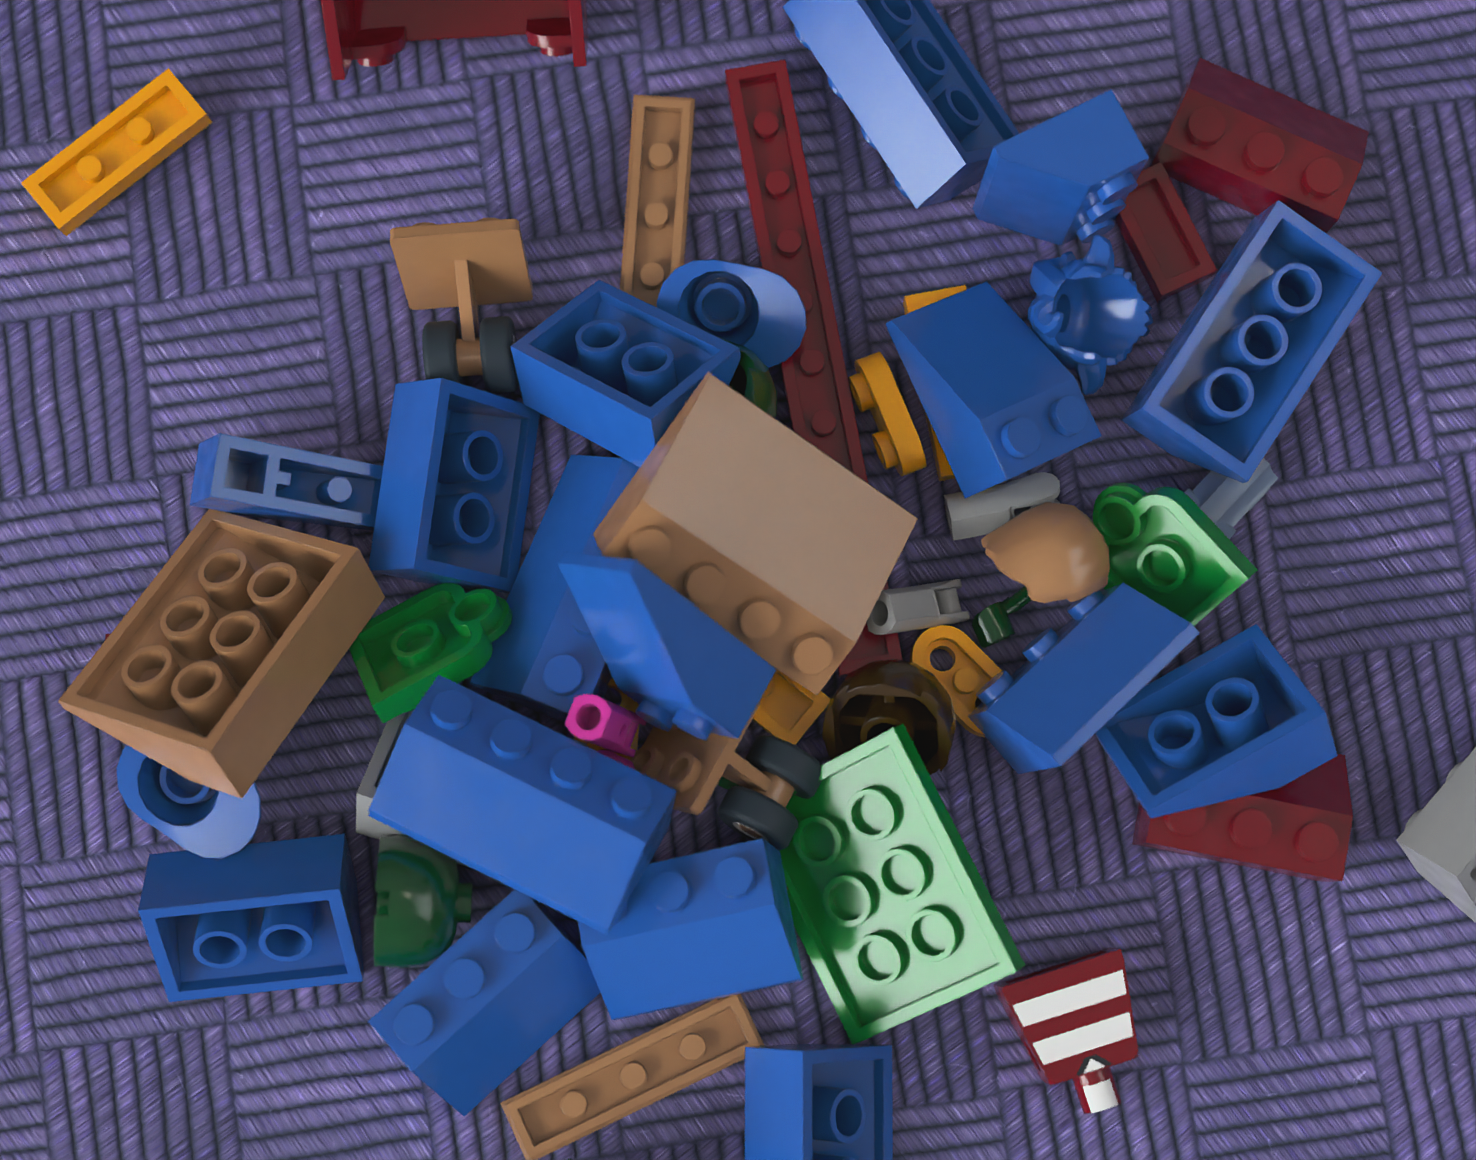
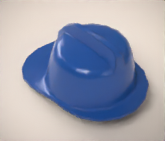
(738, 306)
(185, 811)

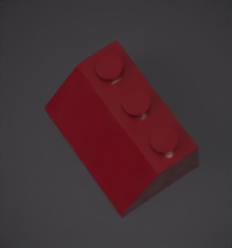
(1260, 147)
(1283, 831)

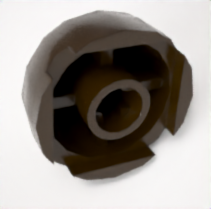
(884, 697)

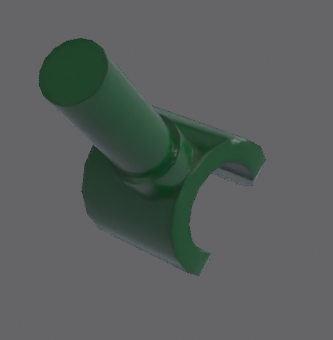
(993, 622)

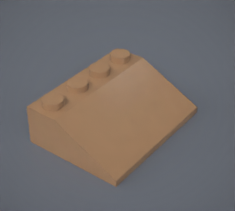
(760, 532)
(227, 648)

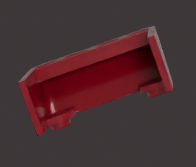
(380, 28)

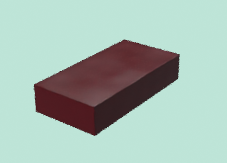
(1163, 236)

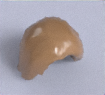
(1051, 552)

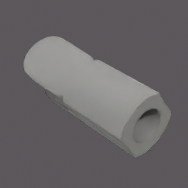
(998, 504)
(917, 608)

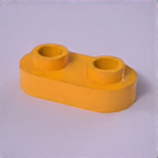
(897, 438)
(968, 673)

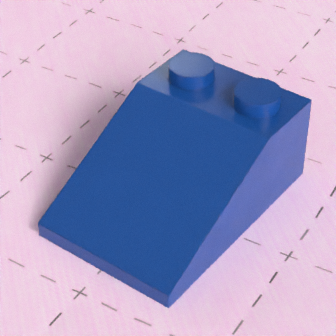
(990, 388)
(665, 648)
(1218, 729)

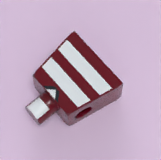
(1076, 1023)

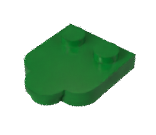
(1168, 549)
(427, 637)

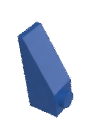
(285, 483)

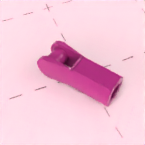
(603, 723)

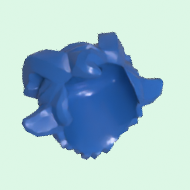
(1087, 311)

